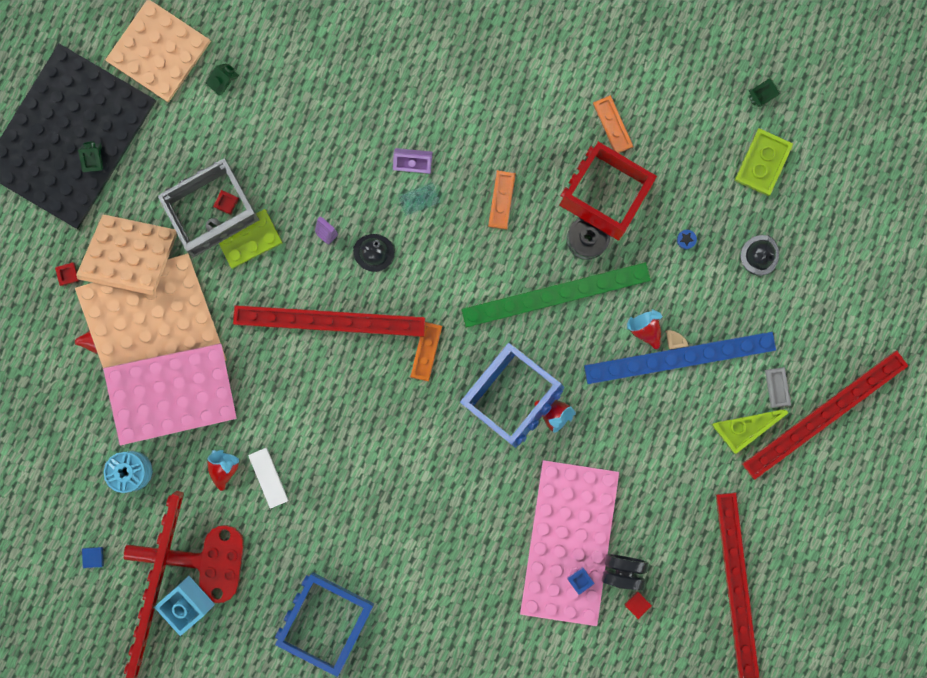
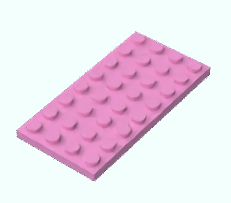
(568, 534)

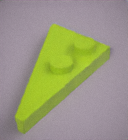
(742, 431)

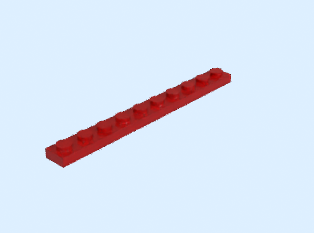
(329, 321)
(825, 415)
(155, 578)
(737, 585)

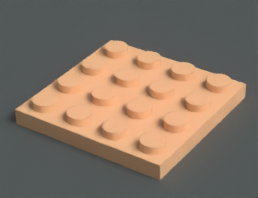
(158, 50)
(127, 254)

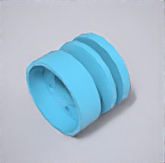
(137, 466)

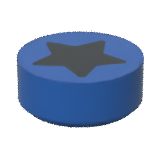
(686, 239)

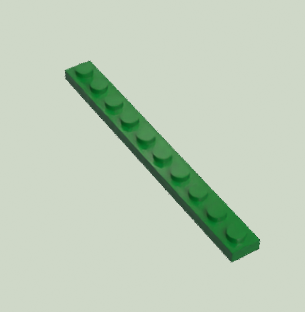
(556, 295)

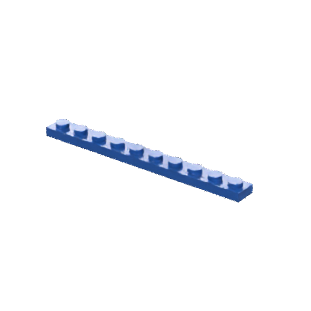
(679, 358)

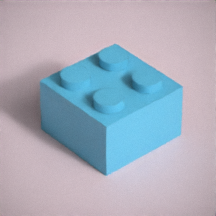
(184, 605)

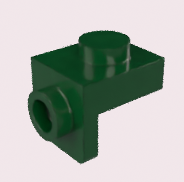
(221, 78)
(764, 93)

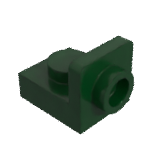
(90, 156)

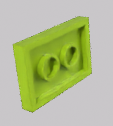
(763, 162)
(251, 241)

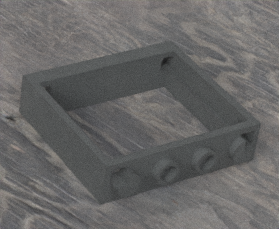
(220, 232)

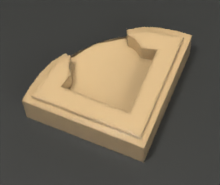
(675, 340)

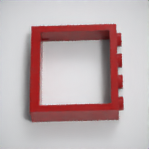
(591, 214)

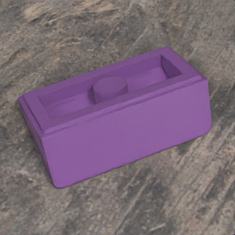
(412, 160)

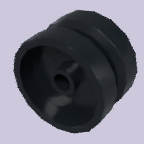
(582, 247)
(624, 574)

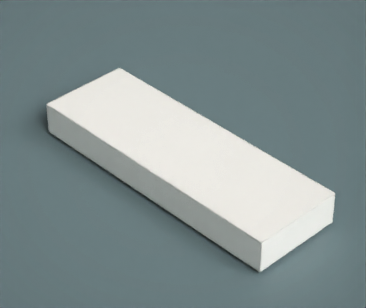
(268, 478)

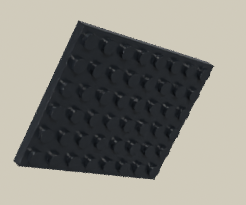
(62, 110)

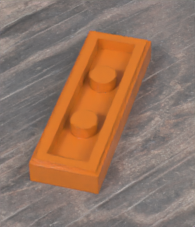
(613, 124)
(501, 200)
(426, 352)

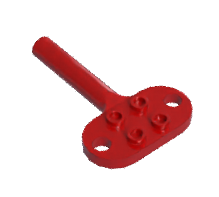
(217, 563)

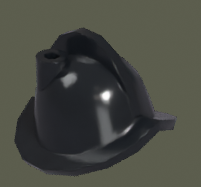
(374, 252)
(760, 255)

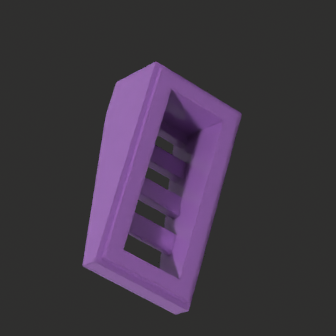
(325, 231)

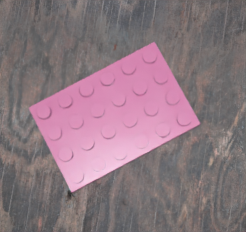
(169, 393)

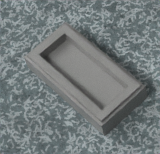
(777, 387)

